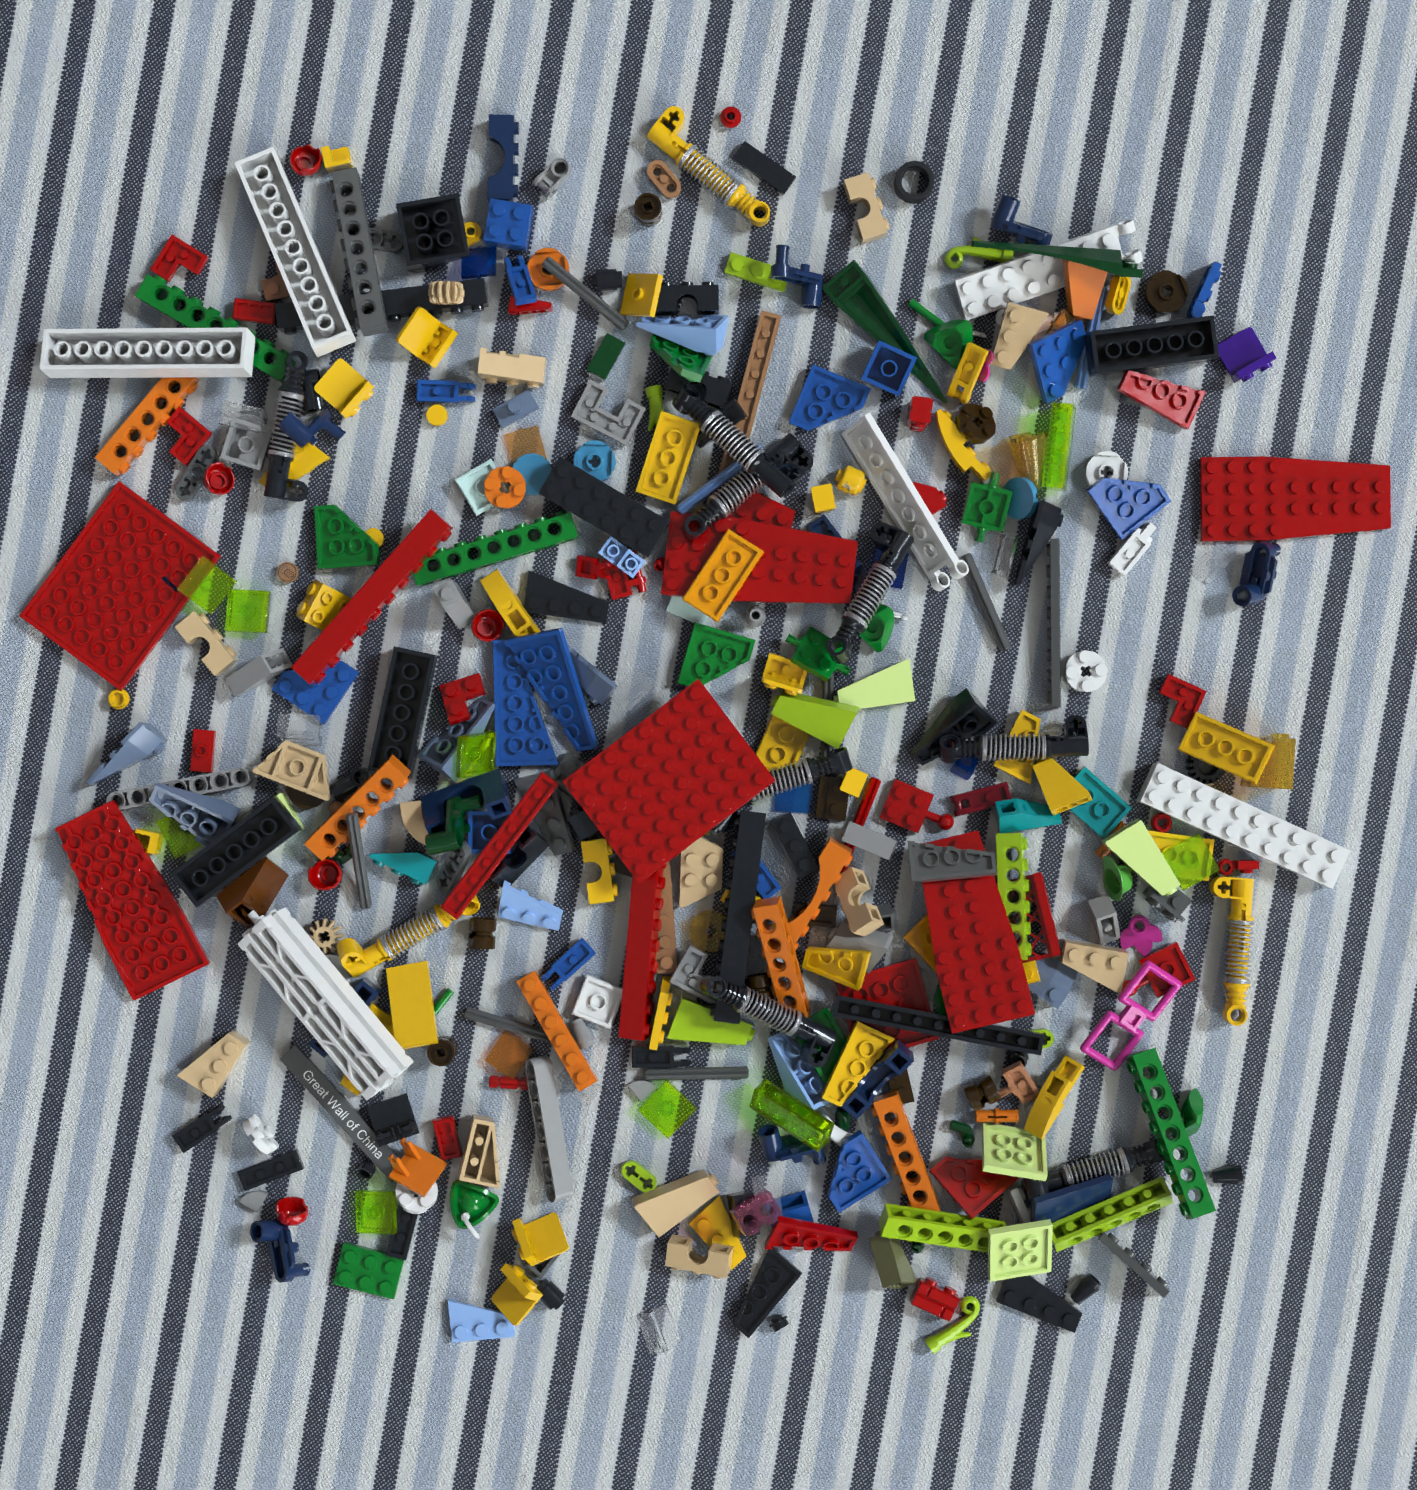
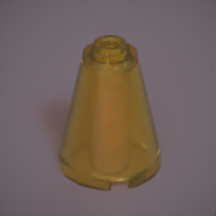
(1029, 454)

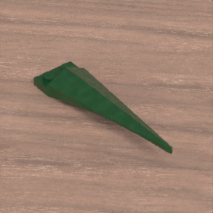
(1103, 259)
(860, 300)

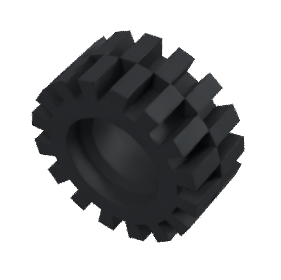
(1196, 774)

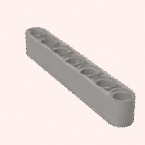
(189, 784)
(548, 1128)

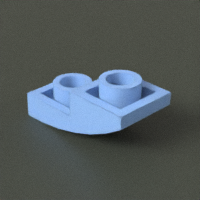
(621, 556)

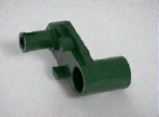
(452, 836)

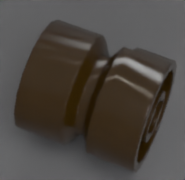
(648, 209)
(482, 933)
(761, 983)
(443, 1051)
(981, 1093)

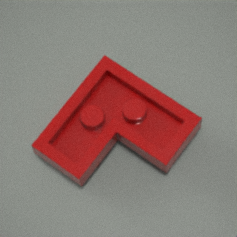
(175, 254)
(193, 435)
(455, 696)
(1187, 697)

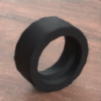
(911, 198)

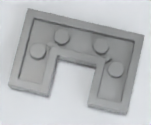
(617, 428)
(688, 975)

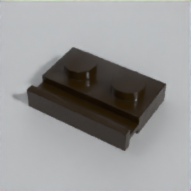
(831, 800)

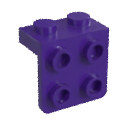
(1244, 355)

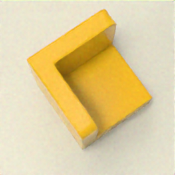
(336, 159)
(823, 498)
(853, 782)
(150, 840)

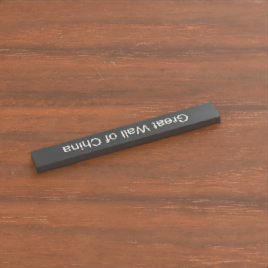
(338, 1108)

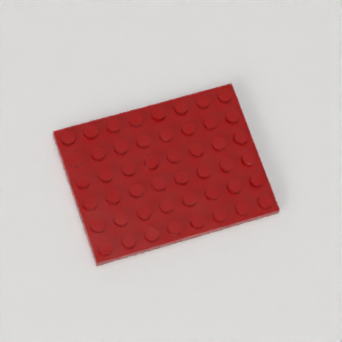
(108, 588)
(668, 781)

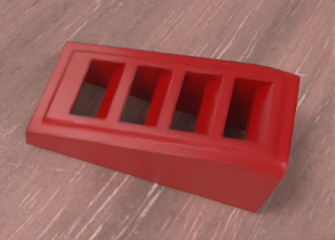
(537, 307)

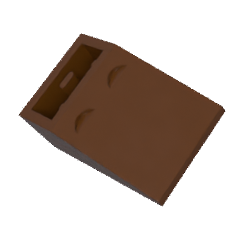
(253, 891)

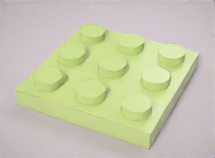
(1013, 1152)
(1019, 1250)

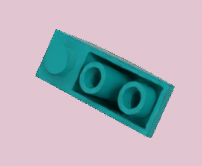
(1022, 815)
(413, 864)

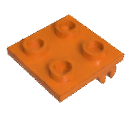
(416, 1169)

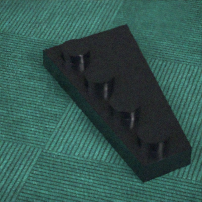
(559, 600)
(768, 1288)
(1038, 1301)

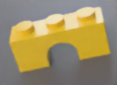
(602, 889)

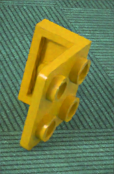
(426, 337)
(344, 388)
(321, 605)
(783, 674)
(540, 1238)
(516, 1294)

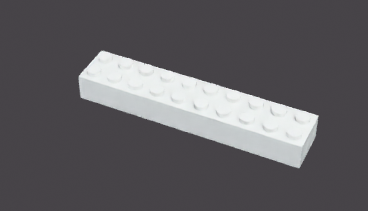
(295, 252)
(147, 352)
(1243, 825)

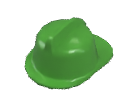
(1116, 878)

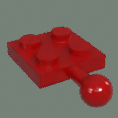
(909, 807)
(1172, 961)

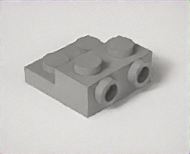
(246, 447)

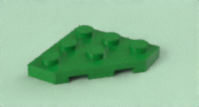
(683, 360)
(342, 541)
(713, 654)

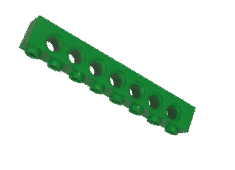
(153, 286)
(567, 533)
(1180, 1140)

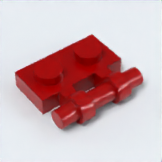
(619, 583)

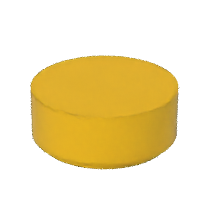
(437, 415)

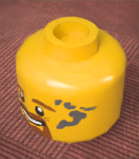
(850, 480)

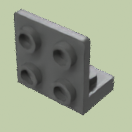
(1171, 905)

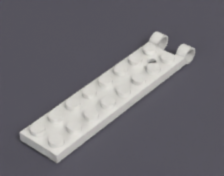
(1031, 273)
(903, 501)

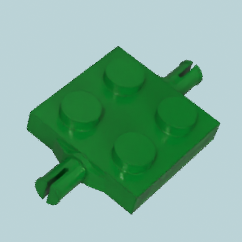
(987, 506)
(813, 655)

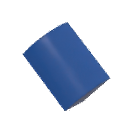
(796, 1207)

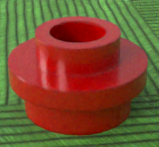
(730, 123)
(1167, 825)

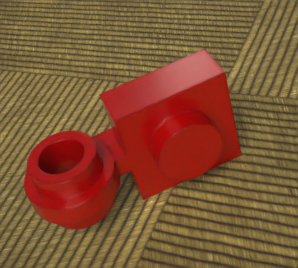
(1244, 866)

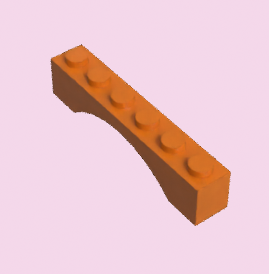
(831, 861)
(557, 1031)

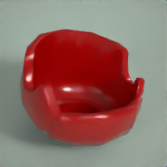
(305, 160)
(218, 479)
(487, 625)
(325, 875)
(291, 1211)

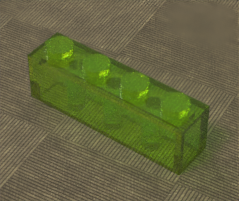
(1059, 446)
(791, 1115)

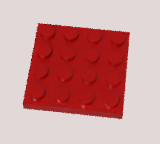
(895, 985)

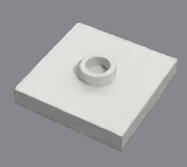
(598, 1001)

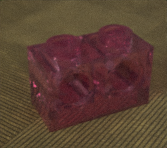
(753, 1207)

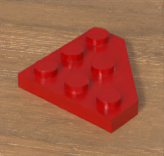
(970, 1184)

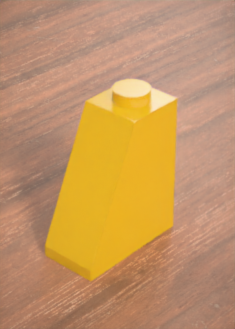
(1059, 787)

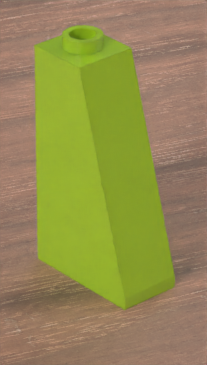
(816, 716)
(694, 1023)

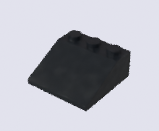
(432, 231)

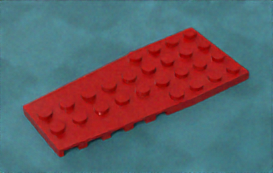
(1290, 498)
(793, 568)
(130, 902)
(975, 948)

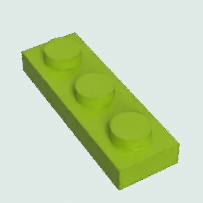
(752, 271)

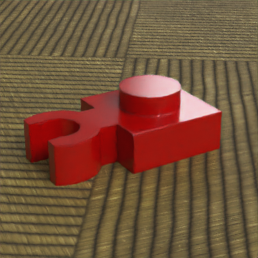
(590, 568)

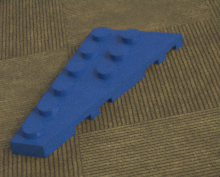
(554, 677)
(518, 721)

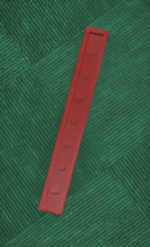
(499, 845)

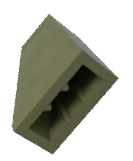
(891, 1262)

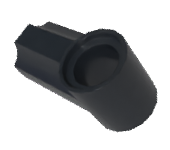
(312, 399)
(348, 784)

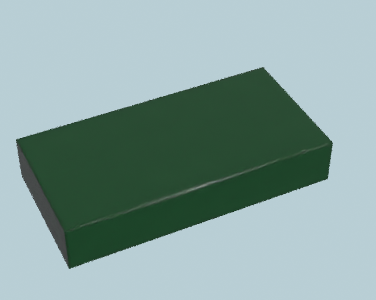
(606, 356)

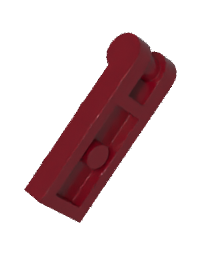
(980, 798)

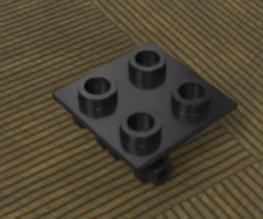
(392, 1119)

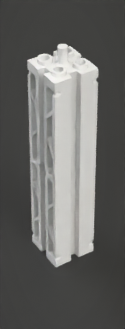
(324, 1002)

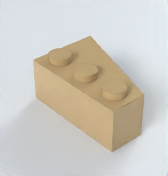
(1015, 332)
(512, 368)
(1096, 961)
(215, 1065)
(479, 1156)

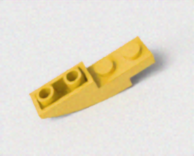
(954, 443)
(508, 604)
(1051, 1097)

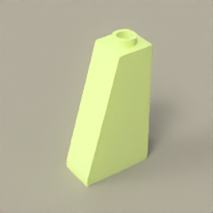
(883, 688)
(1140, 853)

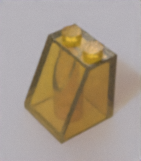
(1280, 766)

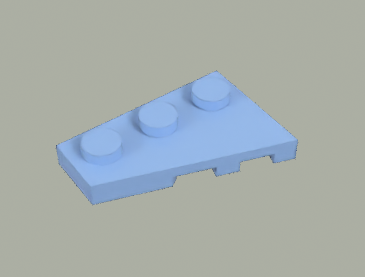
(523, 908)
(477, 1323)

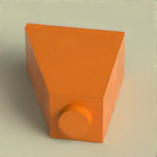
(1082, 288)

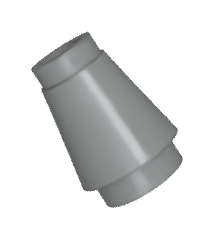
(755, 622)
(582, 1034)

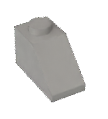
(1104, 919)

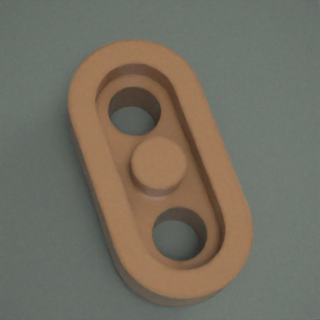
(664, 180)

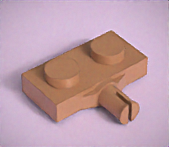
(275, 287)
(1019, 1083)

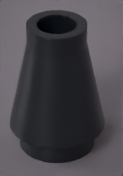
(1228, 1175)
(1087, 1287)

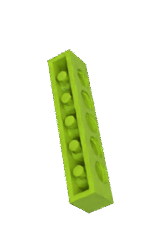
(1004, 843)
(1110, 1213)
(936, 1227)

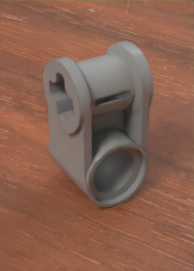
(552, 178)

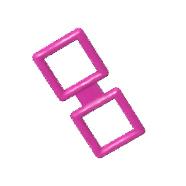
(1131, 1016)

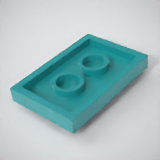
(1104, 810)

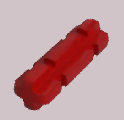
(507, 1083)

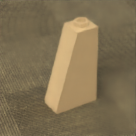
(675, 1200)

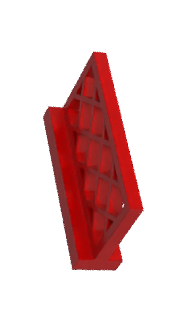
(1045, 916)

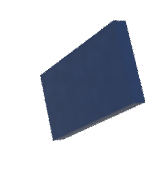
(1071, 1199)

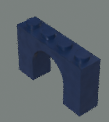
(489, 786)

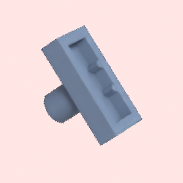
(515, 409)

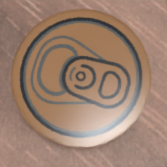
(287, 572)

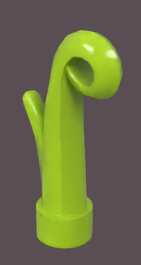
(996, 255)
(654, 395)
(955, 1330)

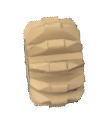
(445, 292)
(322, 928)

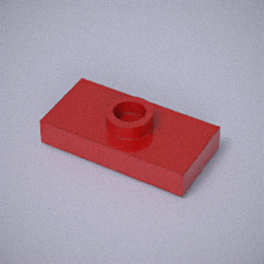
(254, 311)
(203, 750)
(447, 1137)

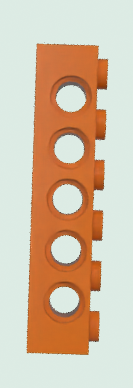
(136, 422)
(391, 769)
(773, 909)
(892, 1103)

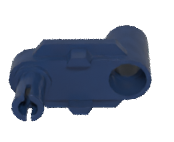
(1004, 221)
(811, 282)
(303, 433)
(1257, 574)
(785, 1147)
(280, 1249)

